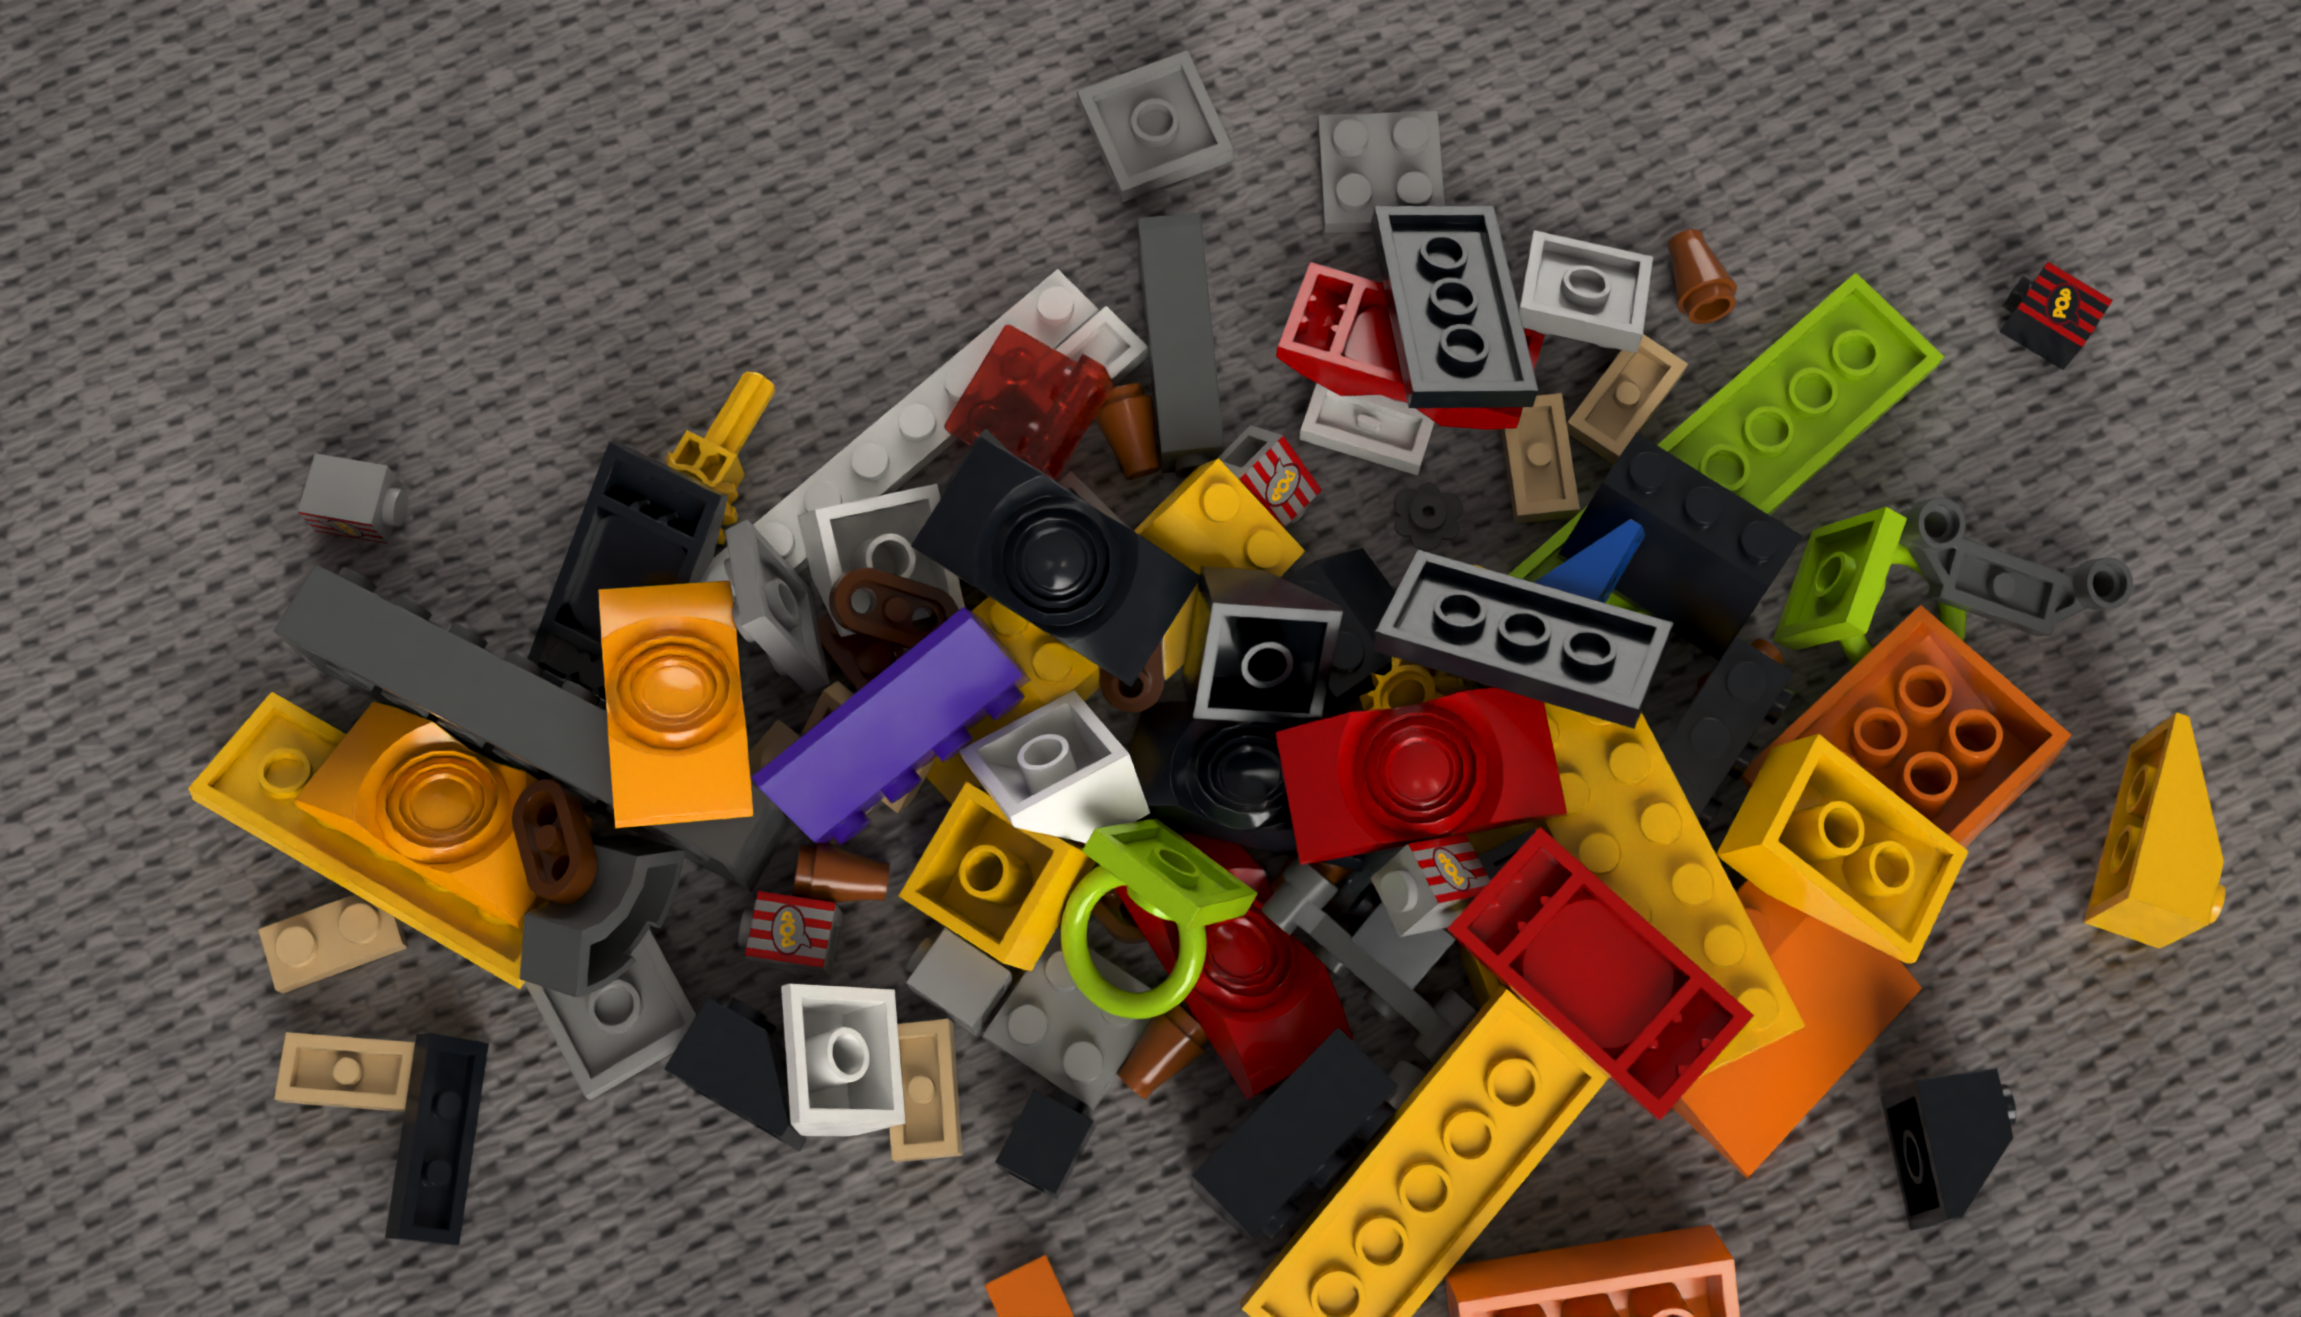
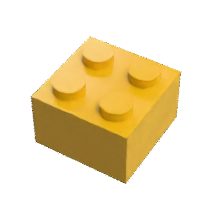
(995, 880)

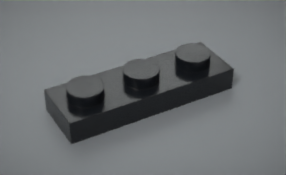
(437, 1140)

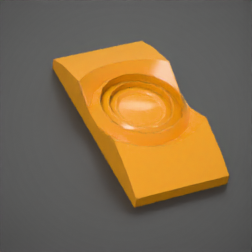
(674, 704)
(427, 806)

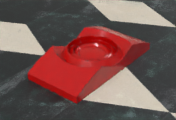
(1347, 344)
(1419, 773)
(1599, 974)
(1259, 988)

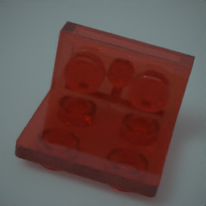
(1031, 400)

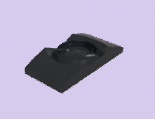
(635, 531)
(1056, 561)
(1216, 779)

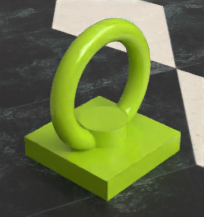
(1844, 581)
(1164, 879)

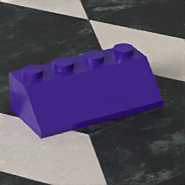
(894, 729)

